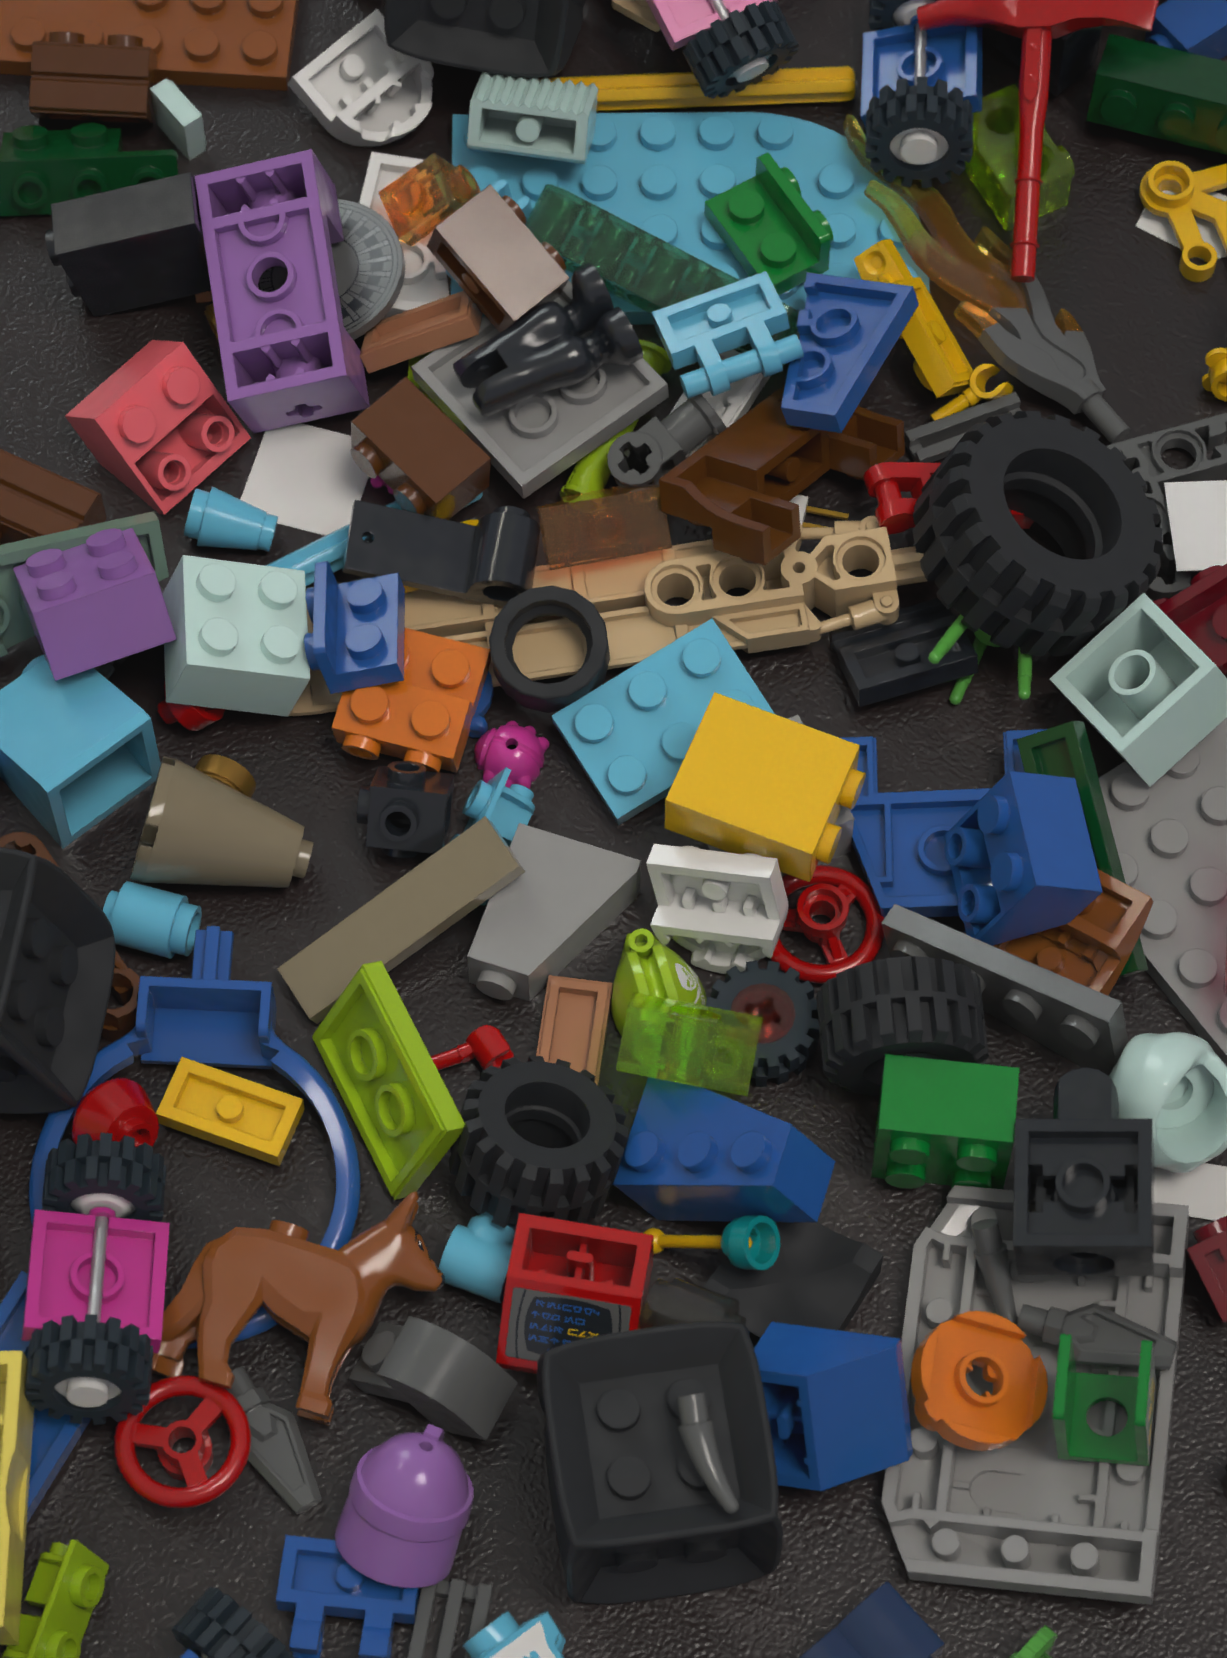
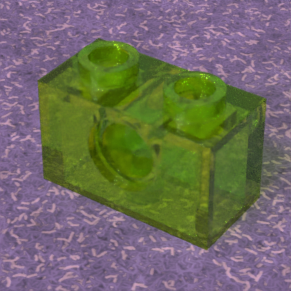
(689, 1043)

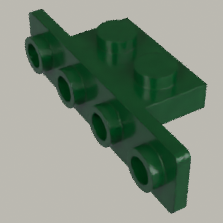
(70, 164)

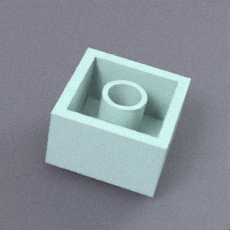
(236, 636)
(1145, 689)

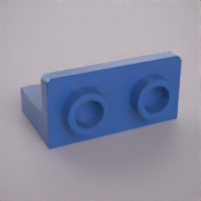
(356, 630)

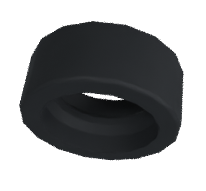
(542, 603)

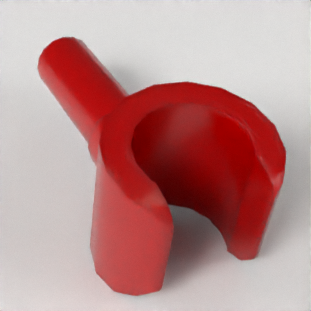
(484, 1044)

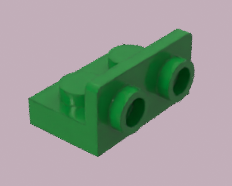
(772, 226)

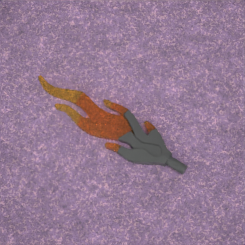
(1003, 314)

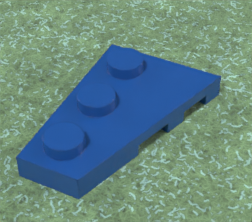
(844, 341)

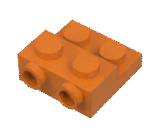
(423, 715)

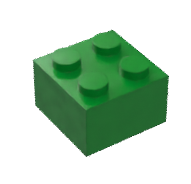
(944, 1123)

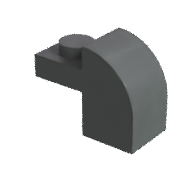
(436, 1374)

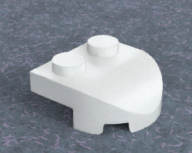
(366, 88)
(717, 904)

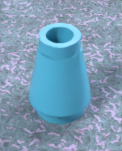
(228, 522)

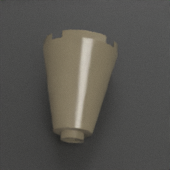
(215, 835)

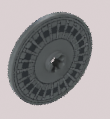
(366, 268)

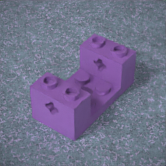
(285, 347)

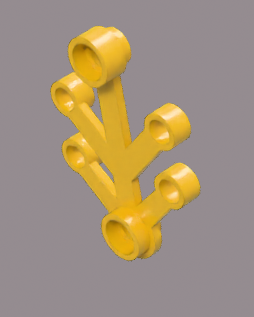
(1180, 209)

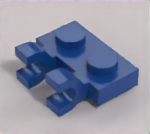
(321, 1583)

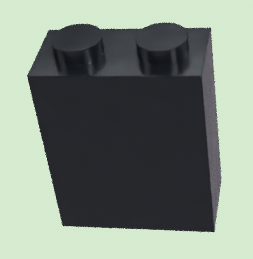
(131, 245)

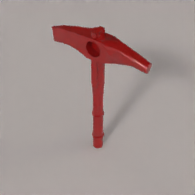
(1036, 25)

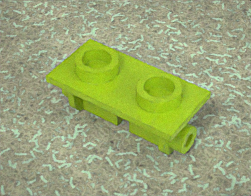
(68, 1587)

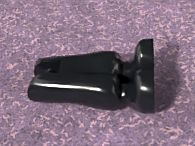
(547, 347)

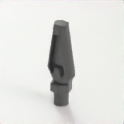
(1097, 1335)
(276, 1445)

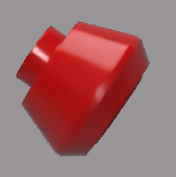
(119, 1109)

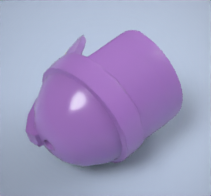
(406, 1510)

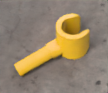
(975, 392)

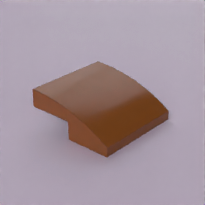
(1095, 942)

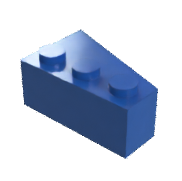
(718, 1160)

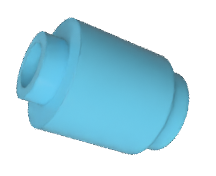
(152, 920)

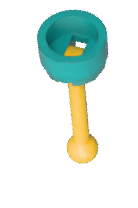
(748, 1241)

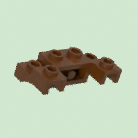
(760, 463)

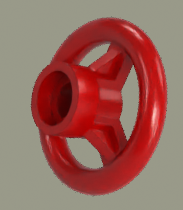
(833, 902)
(192, 1464)

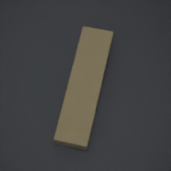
(403, 916)

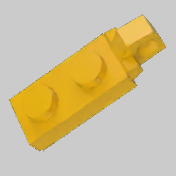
(936, 352)

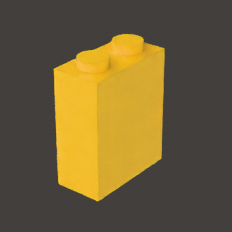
(764, 786)

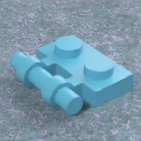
(724, 321)

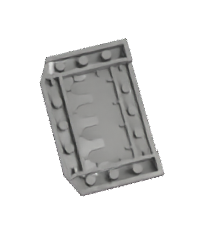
(1018, 1510)

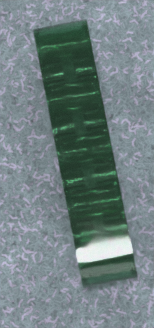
(626, 257)

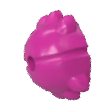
(523, 761)

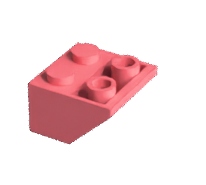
(159, 424)

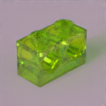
(996, 159)

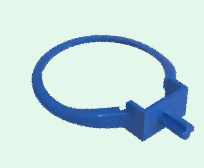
(218, 1026)

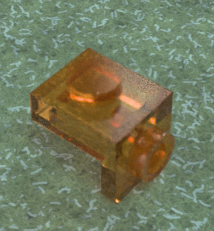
(426, 197)

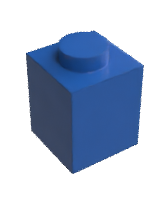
(1191, 27)

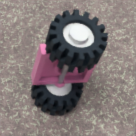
(727, 40)

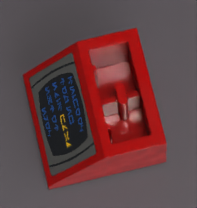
(569, 1286)

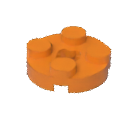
(951, 1406)

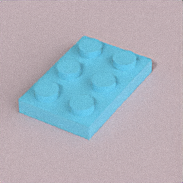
(642, 722)

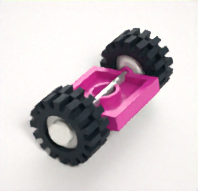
(96, 1280)

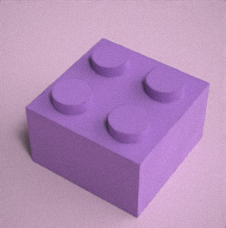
(94, 602)

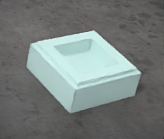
(178, 118)

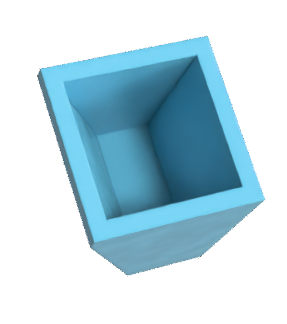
(73, 748)

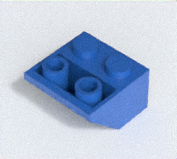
(1022, 858)
(833, 1404)

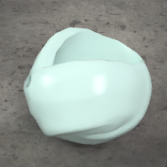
(1183, 1091)

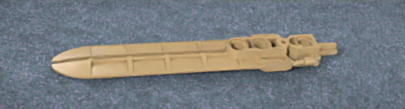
(638, 622)

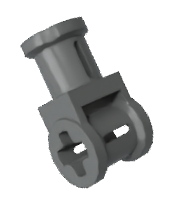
(663, 443)

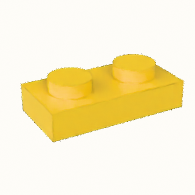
(230, 1111)

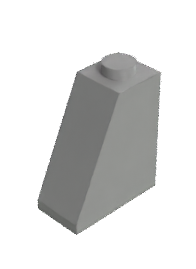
(548, 912)

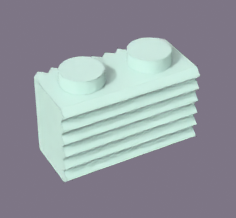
(532, 117)

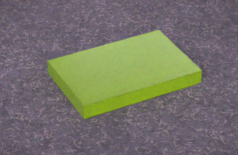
(388, 1080)

